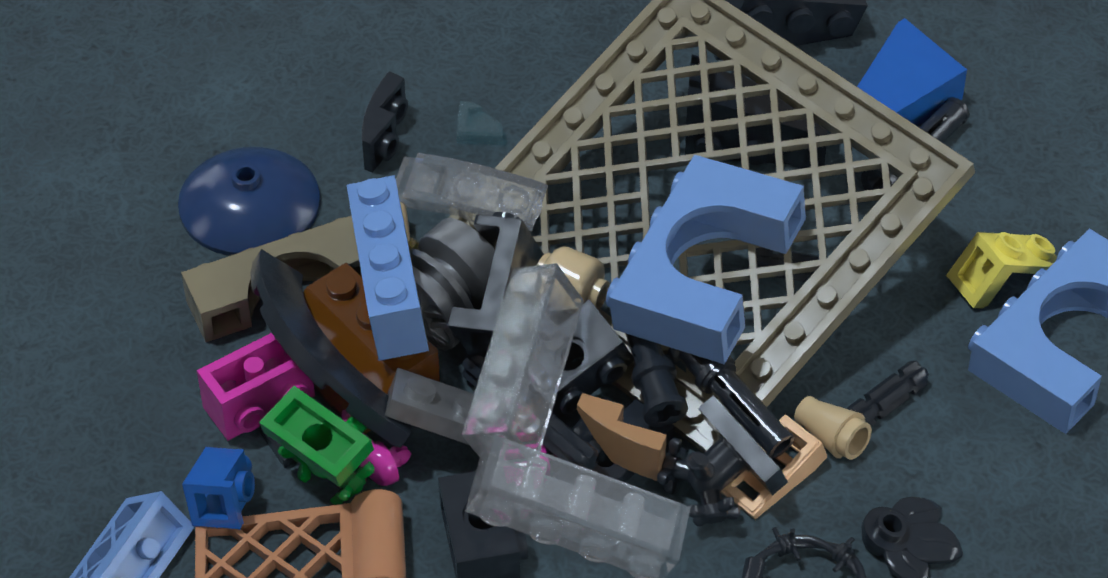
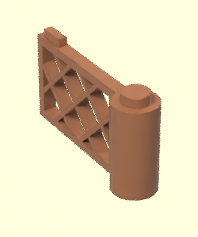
(368, 540)

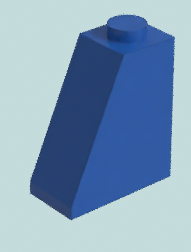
(913, 74)

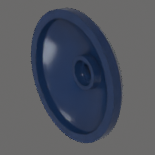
(248, 199)

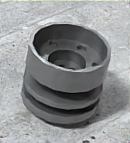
(448, 273)

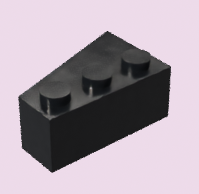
(805, 20)

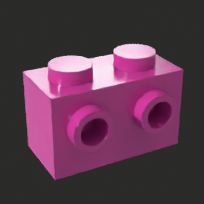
(248, 385)

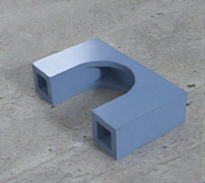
(703, 205)
(1019, 356)

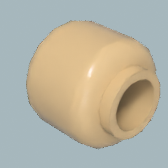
(583, 272)

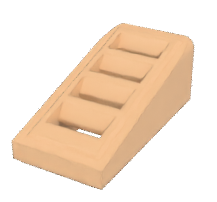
(809, 457)

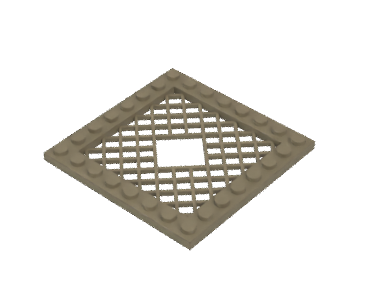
(925, 170)

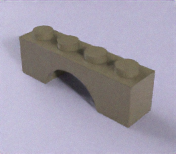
(222, 290)

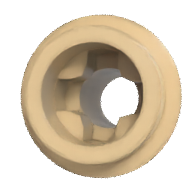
(838, 428)

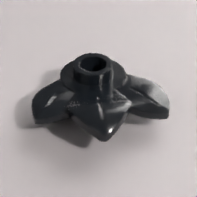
(910, 537)

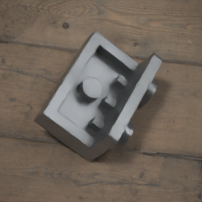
(428, 404)

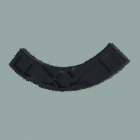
(312, 351)

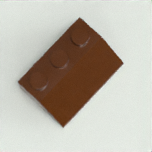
(342, 314)

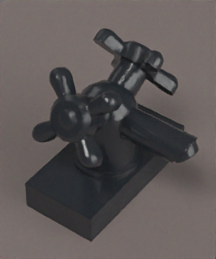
(718, 466)

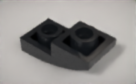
(382, 115)

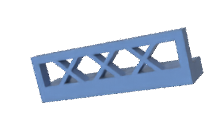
(137, 540)

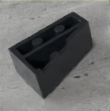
(756, 134)

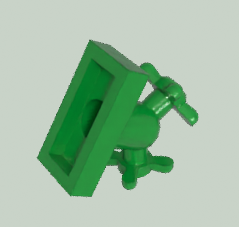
(320, 442)

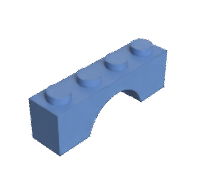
(386, 268)

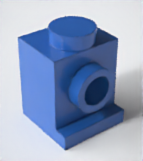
(219, 488)

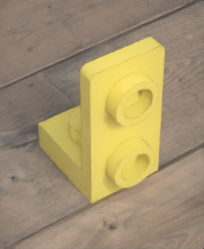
(993, 258)

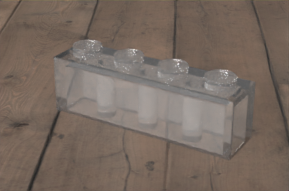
(524, 359)
(578, 509)

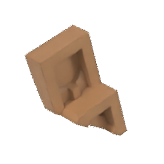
(623, 443)

